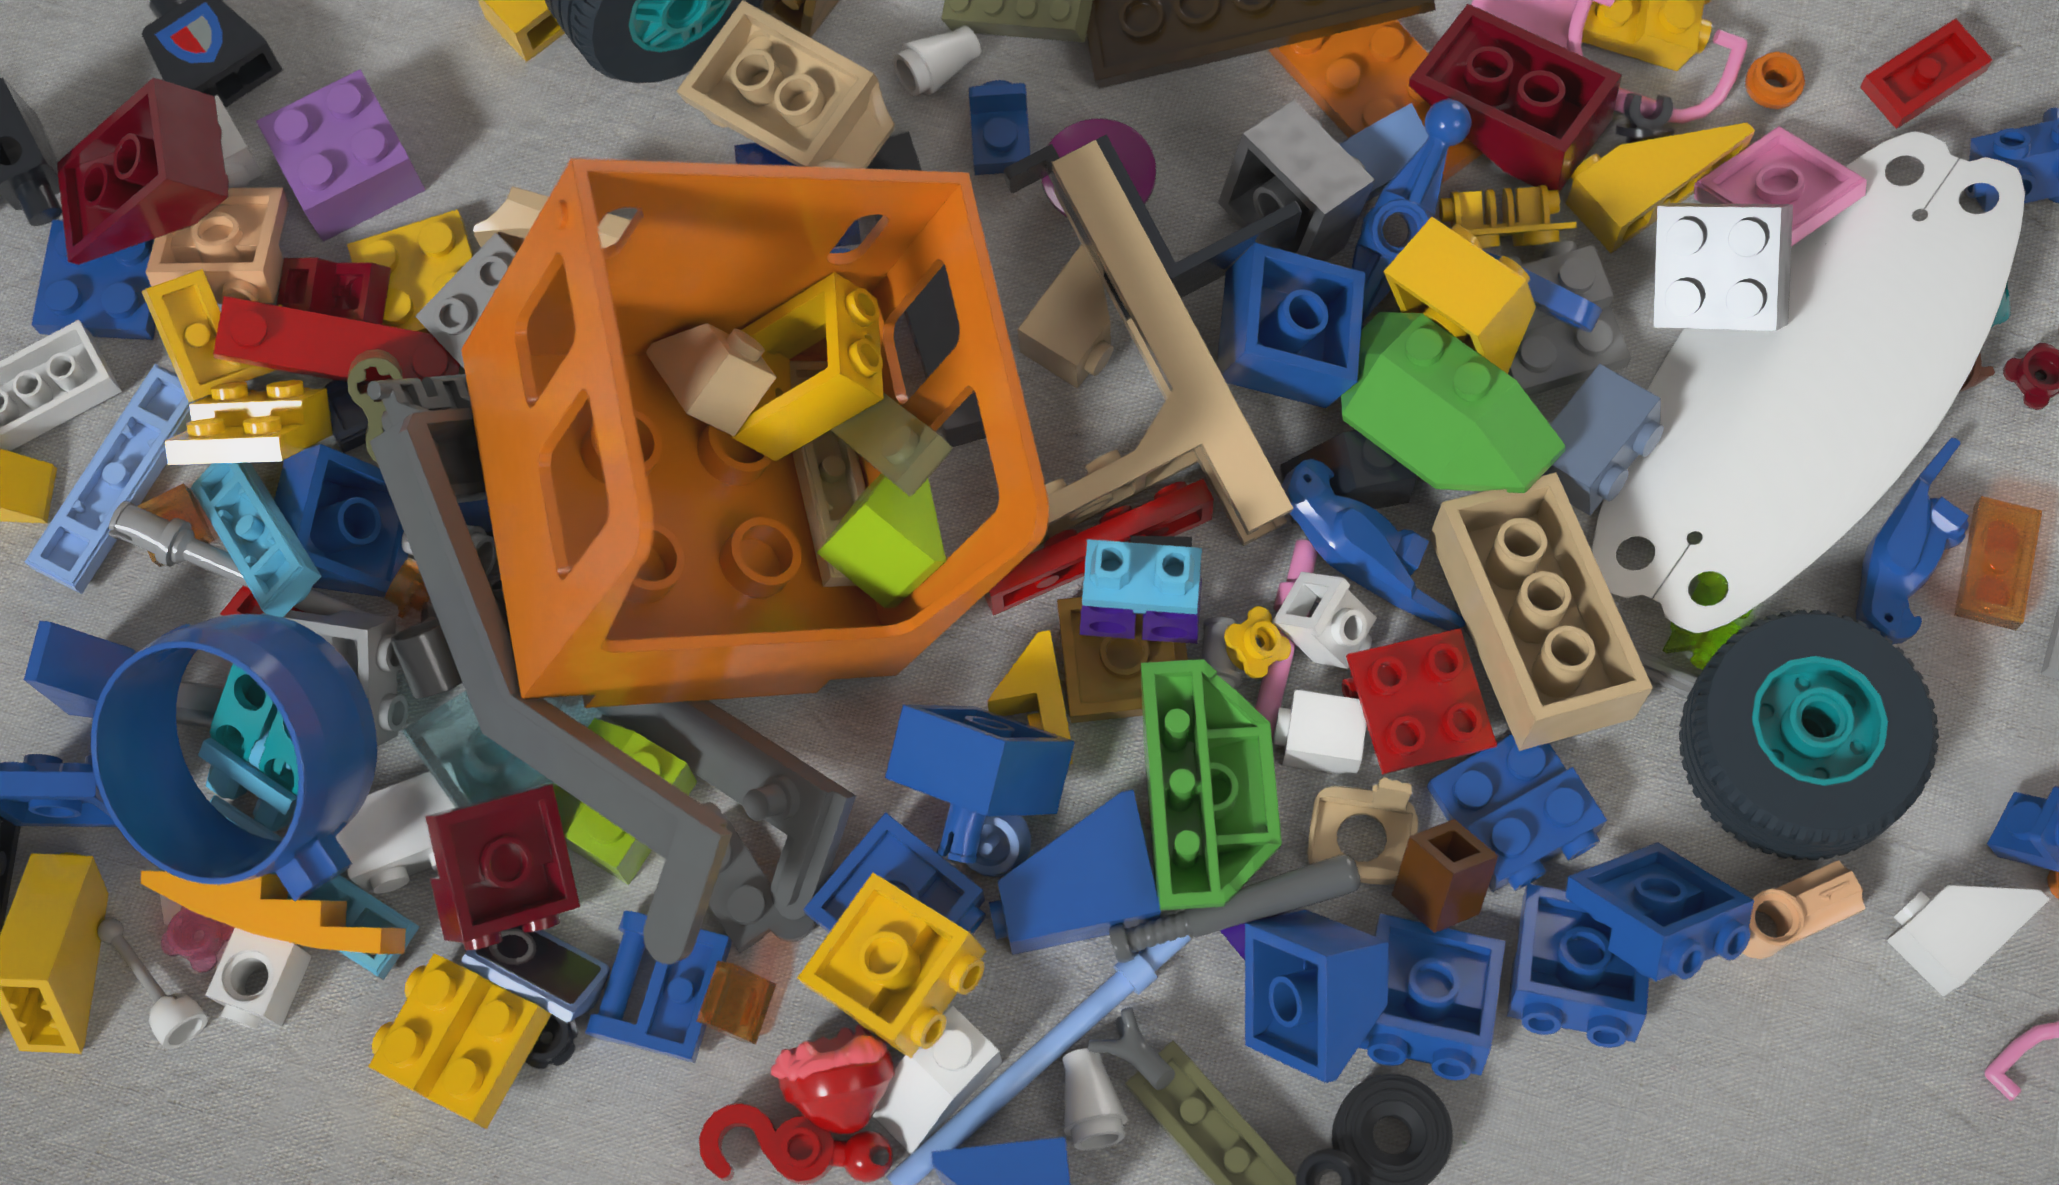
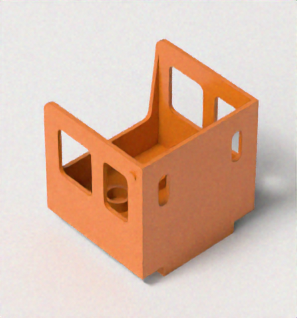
(659, 548)

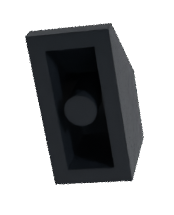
(1360, 471)

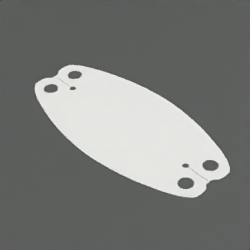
(1806, 426)

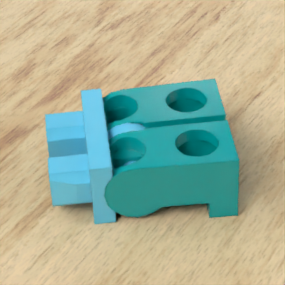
(252, 751)

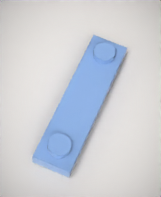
(118, 472)

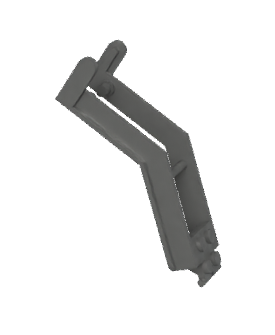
(429, 468)

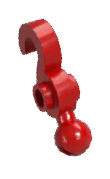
(795, 1149)

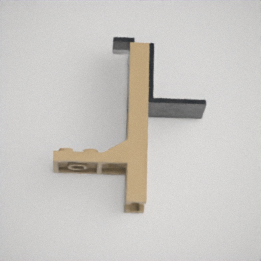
(1146, 286)

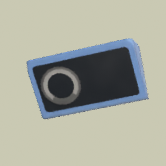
(542, 971)

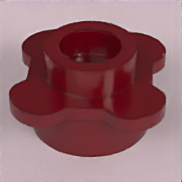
(2042, 359)

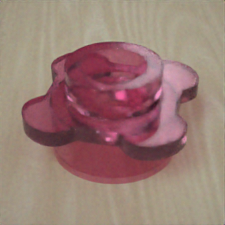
(180, 939)

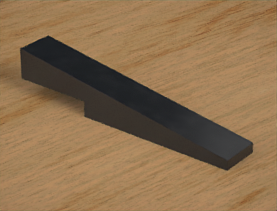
(933, 312)

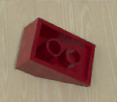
(1527, 98)
(143, 172)

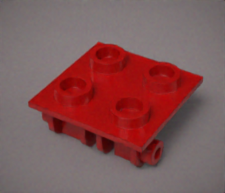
(1420, 701)

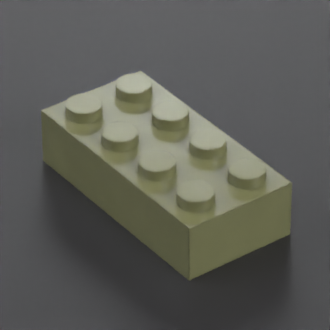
(1021, 18)

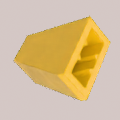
(52, 952)

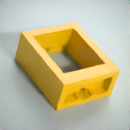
(849, 385)

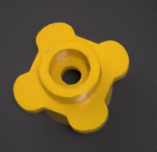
(1244, 650)

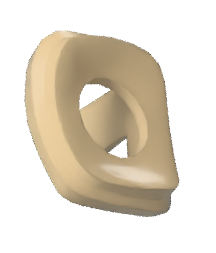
(1384, 803)

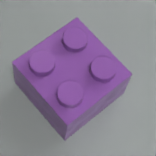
(340, 155)

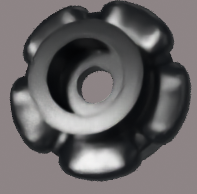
(559, 1049)

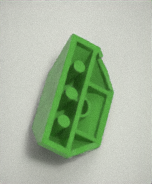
(1446, 409)
(1205, 785)

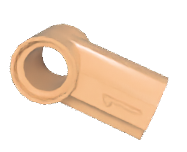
(1805, 908)

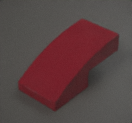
(335, 288)

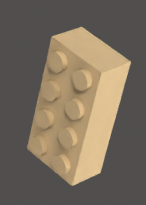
(1539, 612)

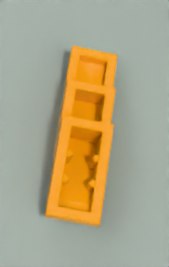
(263, 910)

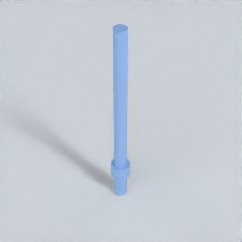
(1129, 977)

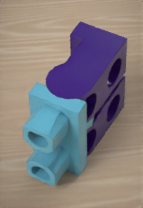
(1144, 580)

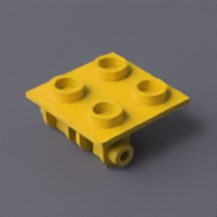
(1532, 215)

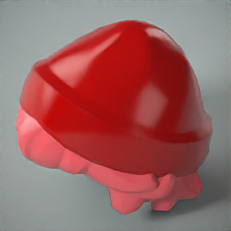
(836, 1079)

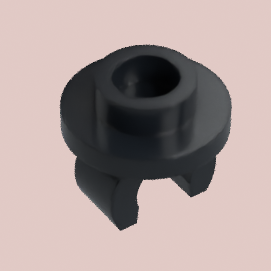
(1645, 127)

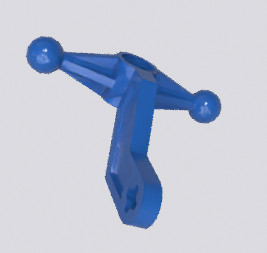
(1415, 196)

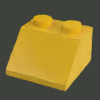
(1464, 290)

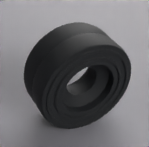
(1412, 1104)

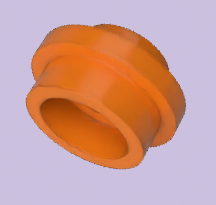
(1781, 68)

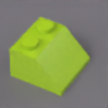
(596, 836)

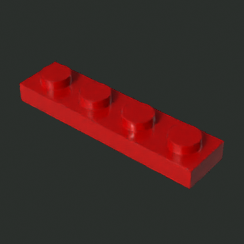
(1064, 555)

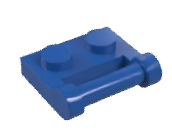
(672, 997)

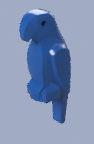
(1363, 543)
(1908, 553)

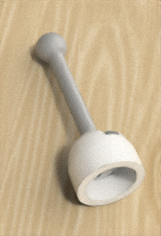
(173, 1017)

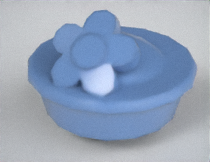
(1002, 845)

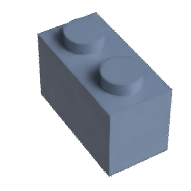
(1603, 434)

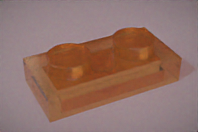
(1998, 563)

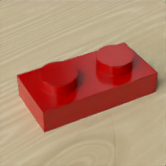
(1926, 73)

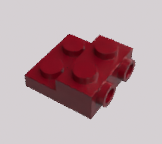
(501, 867)

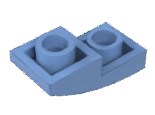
(1387, 145)

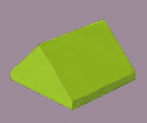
(887, 541)

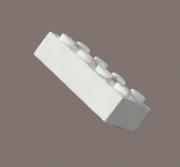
(51, 384)

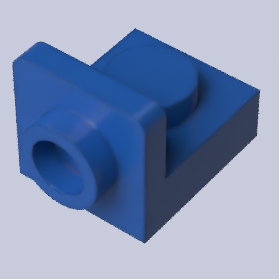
(998, 125)
(2029, 830)

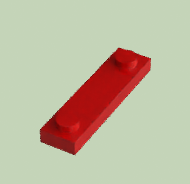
(321, 343)

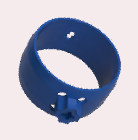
(158, 801)

